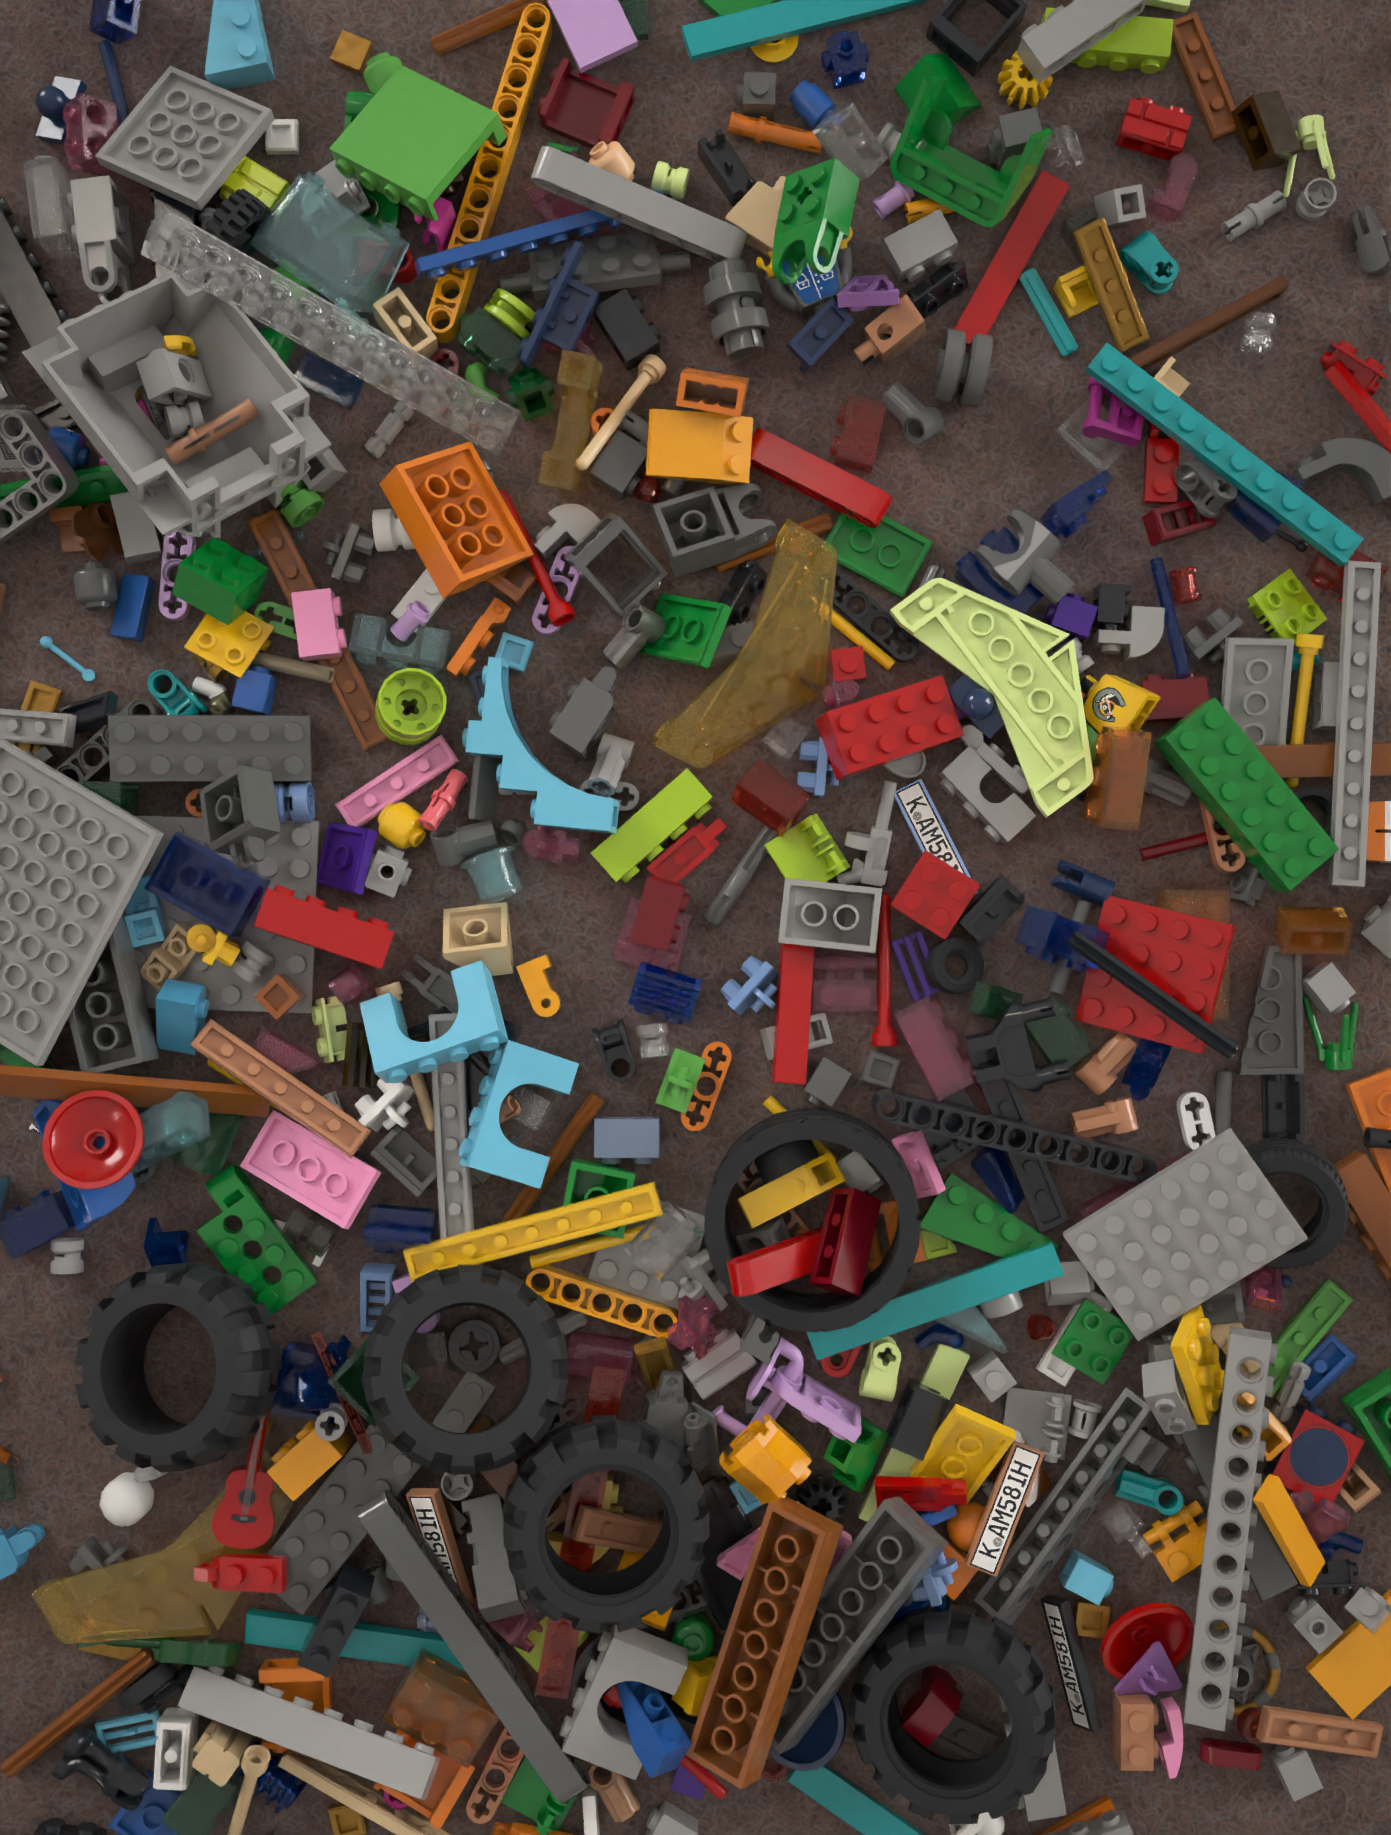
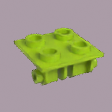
(1286, 607)
(807, 852)

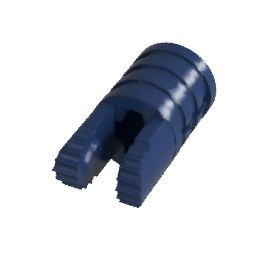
(1089, 885)

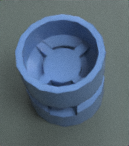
(302, 802)

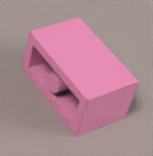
(318, 624)

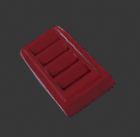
(1160, 528)

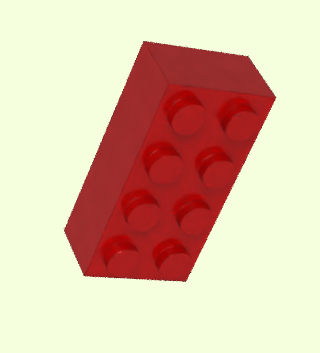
(889, 727)
(323, 928)

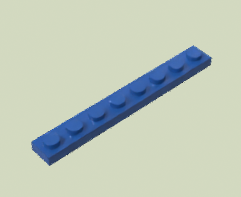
(524, 240)

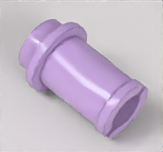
(893, 199)
(415, 615)

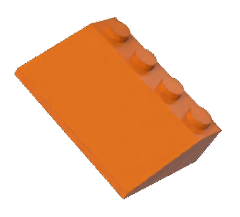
(455, 518)

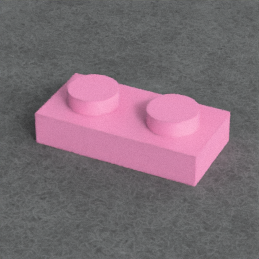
(920, 1163)

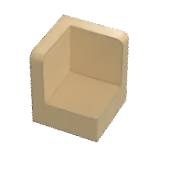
(1171, 379)

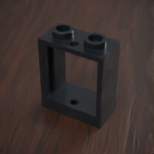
(959, 46)

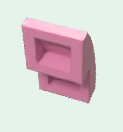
(1171, 1741)

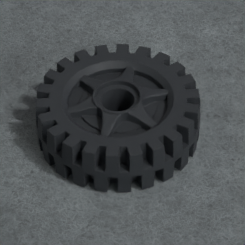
(238, 220)

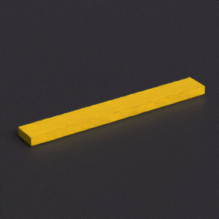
(535, 1230)

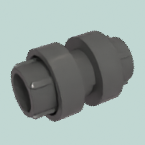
(733, 297)

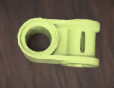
(880, 1374)

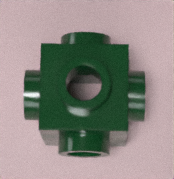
(530, 393)

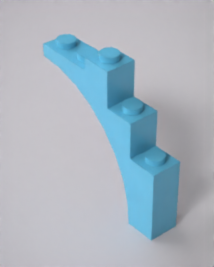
(522, 772)

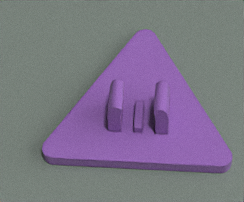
(1150, 1674)

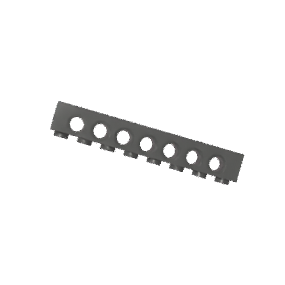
(1065, 1509)

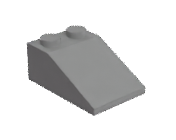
(830, 915)

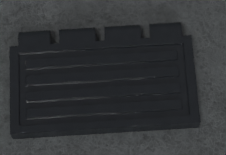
(726, 1529)

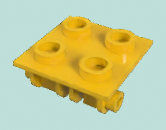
(230, 645)

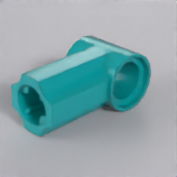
(1146, 1490)

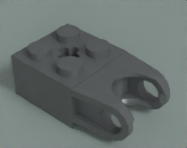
(710, 527)

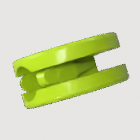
(511, 313)

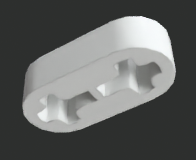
(1188, 1122)

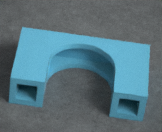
(476, 1028)
(486, 1145)

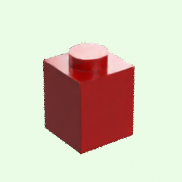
(847, 664)

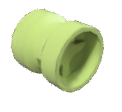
(670, 180)

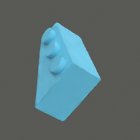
(237, 45)

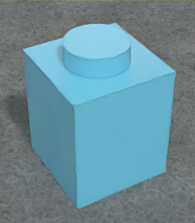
(1086, 1577)

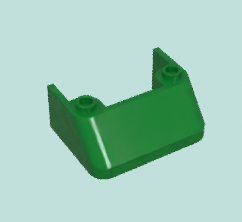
(951, 177)

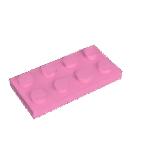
(310, 1169)

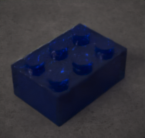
(207, 885)

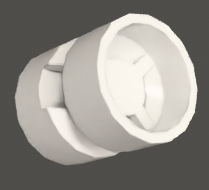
(389, 531)

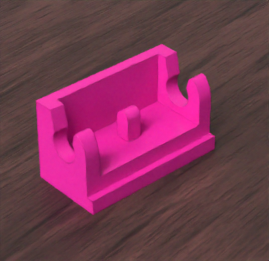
(443, 227)

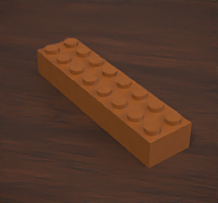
(764, 1641)

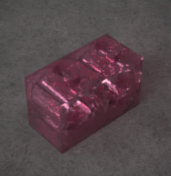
(88, 128)

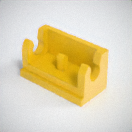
(1076, 292)

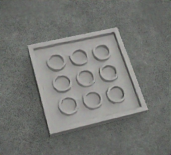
(185, 137)

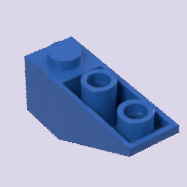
(652, 1728)

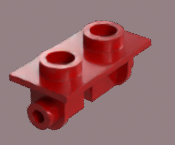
(1365, 372)

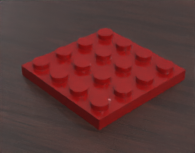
(1169, 949)

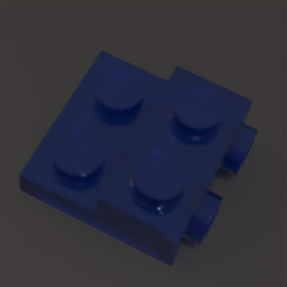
(1070, 511)

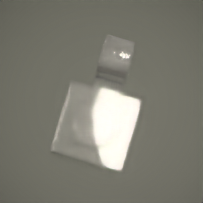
(1123, 1524)

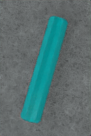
(1048, 312)

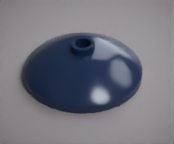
(820, 1742)

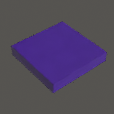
(346, 857)

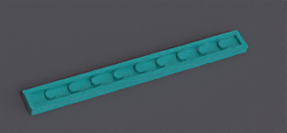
(1224, 455)

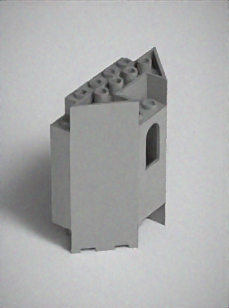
(97, 380)

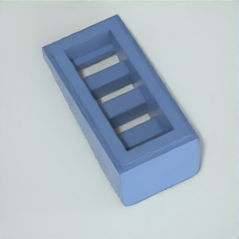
(377, 1277)

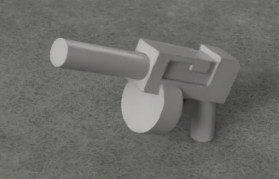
(876, 844)

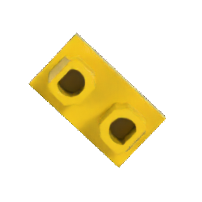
(212, 944)

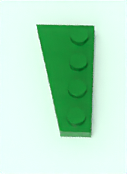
(978, 1222)

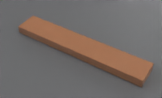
(280, 1088)

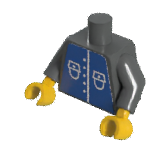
(811, 290)

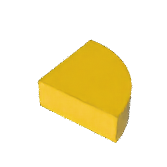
(180, 345)

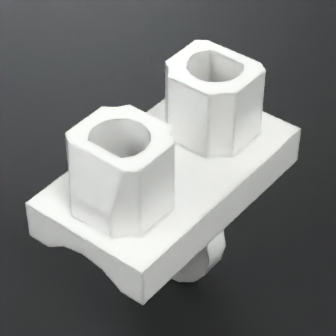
(388, 1109)

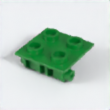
(1093, 1341)
(534, 1800)

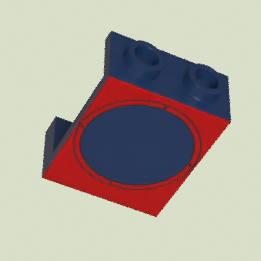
(1317, 1455)

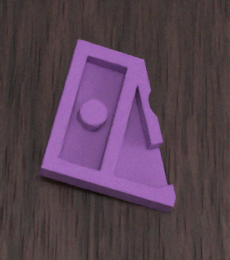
(868, 291)

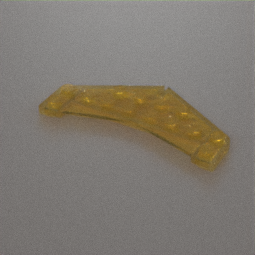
(785, 644)
(150, 1592)

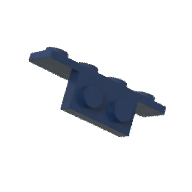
(564, 312)

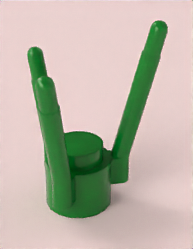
(1340, 1053)

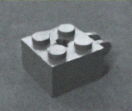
(586, 713)
(240, 814)

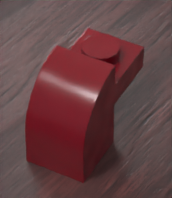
(932, 1706)

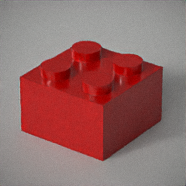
(935, 894)

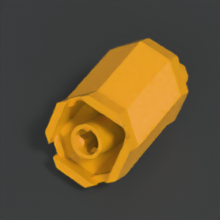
(766, 1460)

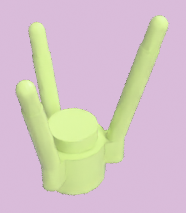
(1310, 136)

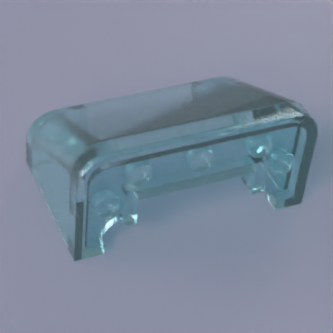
(330, 245)

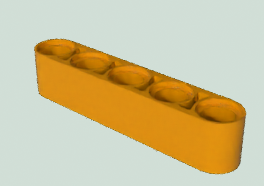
(585, 1301)

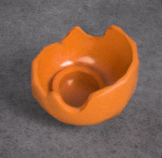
(964, 1525)

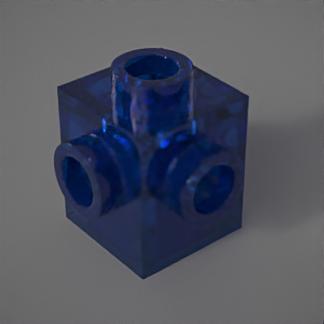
(845, 59)

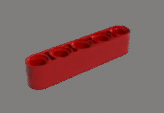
(818, 479)
(774, 1264)

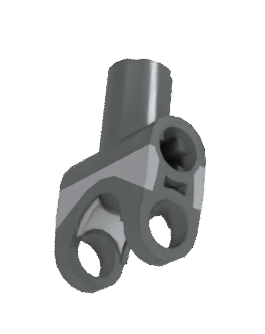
(1030, 562)

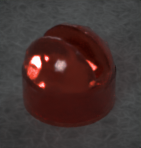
(648, 490)
(1040, 1327)

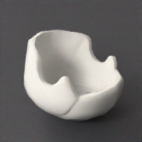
(126, 1500)

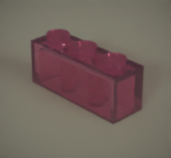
(934, 1048)

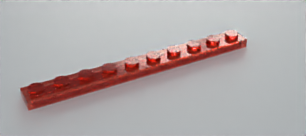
(560, 1638)

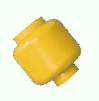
(401, 826)

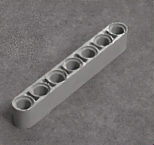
(637, 206)

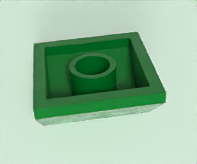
(956, 98)

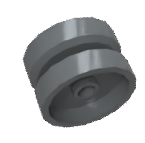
(963, 367)

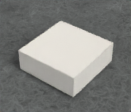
(282, 137)

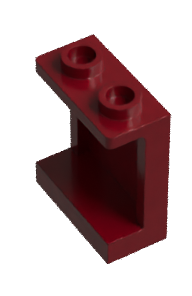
(584, 106)

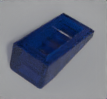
(997, 1175)

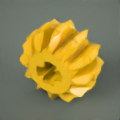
(1019, 88)

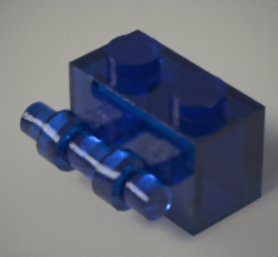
(399, 1227)

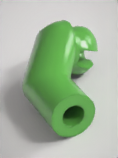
(475, 375)

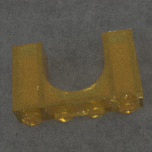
(579, 384)

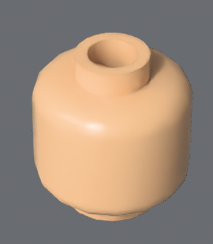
(612, 158)

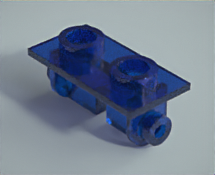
(1145, 1067)

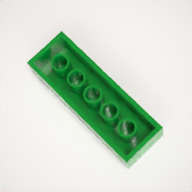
(1246, 796)

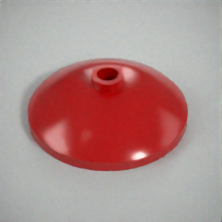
(73, 1134)
(1141, 1627)

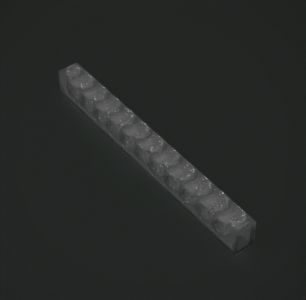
(328, 331)

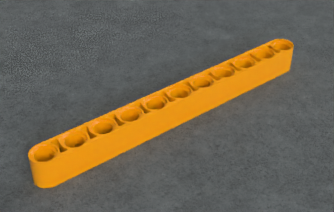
(496, 159)

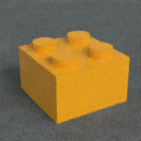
(305, 1460)

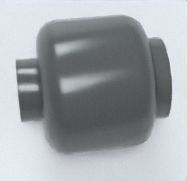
(95, 586)

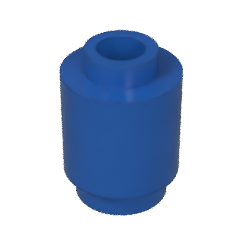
(811, 103)

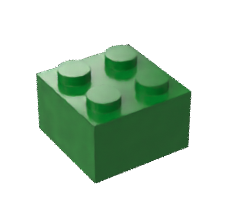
(220, 580)

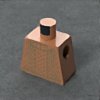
(901, 323)

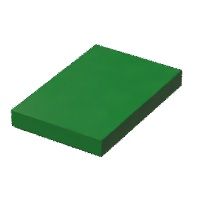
(879, 555)
(690, 630)

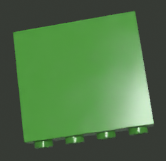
(414, 140)

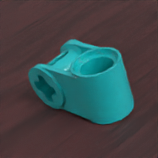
(1147, 258)
(179, 699)

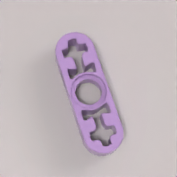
(167, 565)
(541, 609)

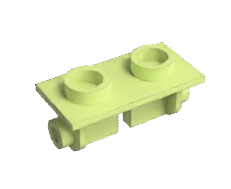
(327, 1018)

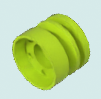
(404, 689)

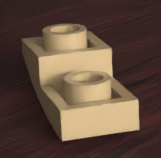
(169, 959)

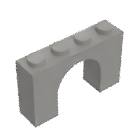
(623, 1657)

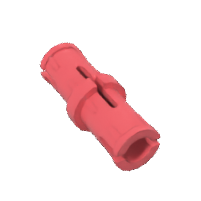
(443, 800)

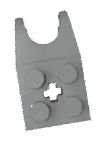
(102, 234)

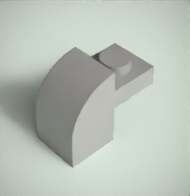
(569, 522)
(1141, 634)

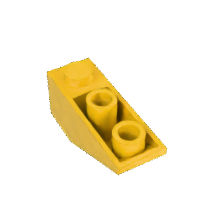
(791, 1190)

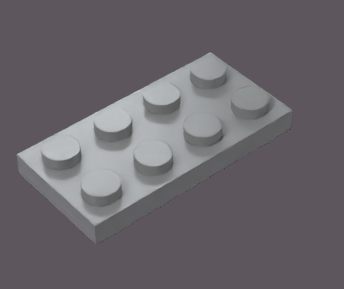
(1258, 686)

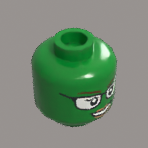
(694, 1634)

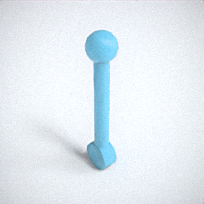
(87, 674)

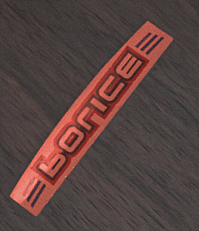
(352, 1415)

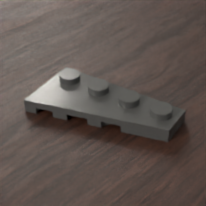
(1275, 1023)

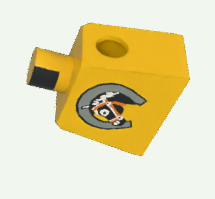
(1116, 702)

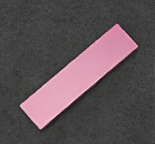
(397, 782)

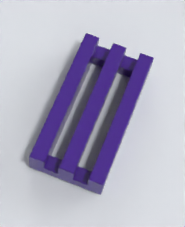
(915, 961)

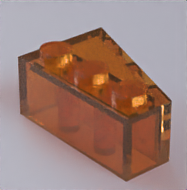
(1118, 779)

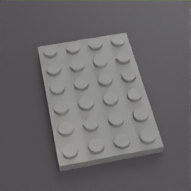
(1184, 1234)

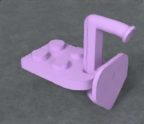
(801, 1391)

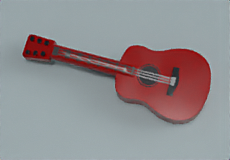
(246, 1511)

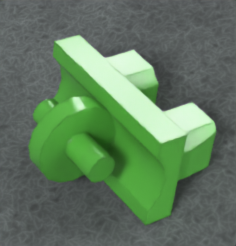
(680, 1080)

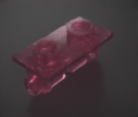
(839, 693)

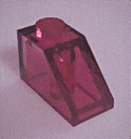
(285, 1053)

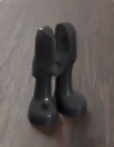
(109, 1770)

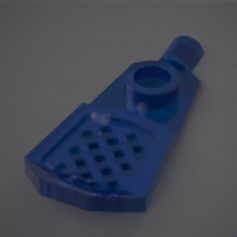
(311, 1386)

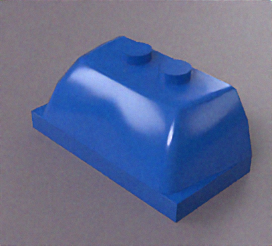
(86, 1205)

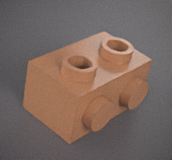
(1133, 1732)

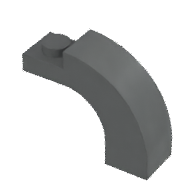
(1354, 456)

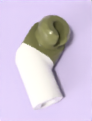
(217, 695)

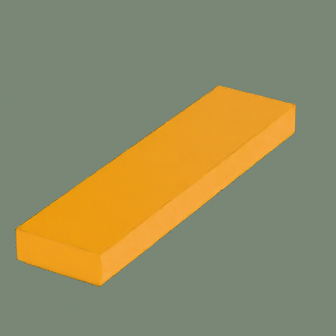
(1289, 1530)

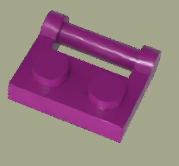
(1123, 422)

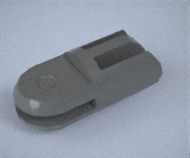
(1372, 247)

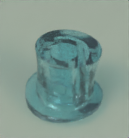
(493, 874)

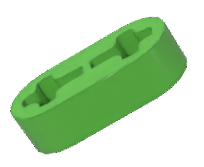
(281, 611)

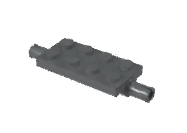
(605, 266)

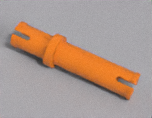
(768, 131)

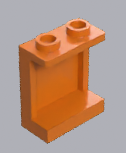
(295, 1681)
(444, 1791)

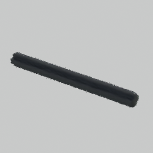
(1153, 994)

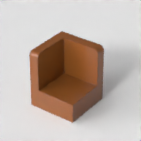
(62, 518)
(279, 995)

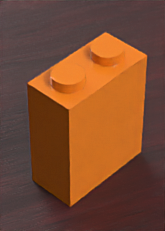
(712, 391)

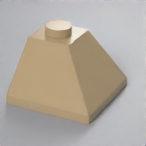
(478, 935)

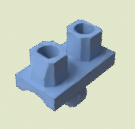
(815, 782)
(755, 991)
(934, 1582)

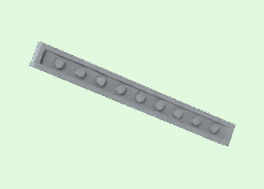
(1354, 723)

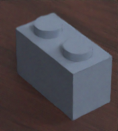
(626, 1138)

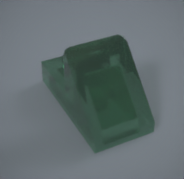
(991, 1000)

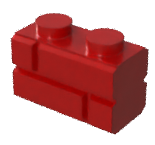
(1153, 129)

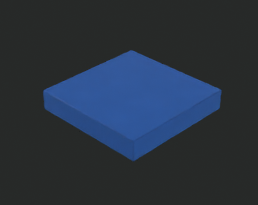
(148, 1816)

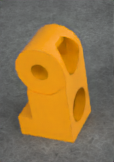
(542, 997)

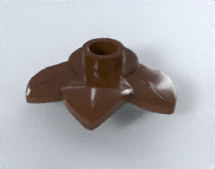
(98, 530)

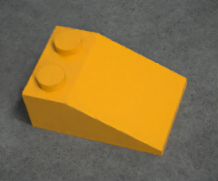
(699, 447)

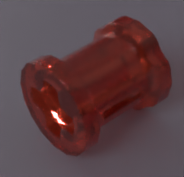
(1185, 585)

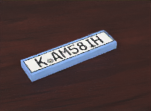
(927, 824)

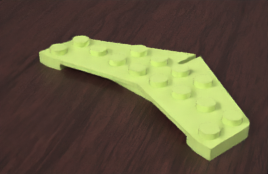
(1009, 659)

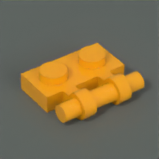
(1185, 1550)

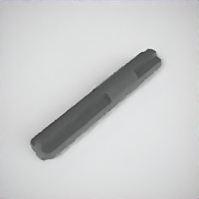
(740, 877)

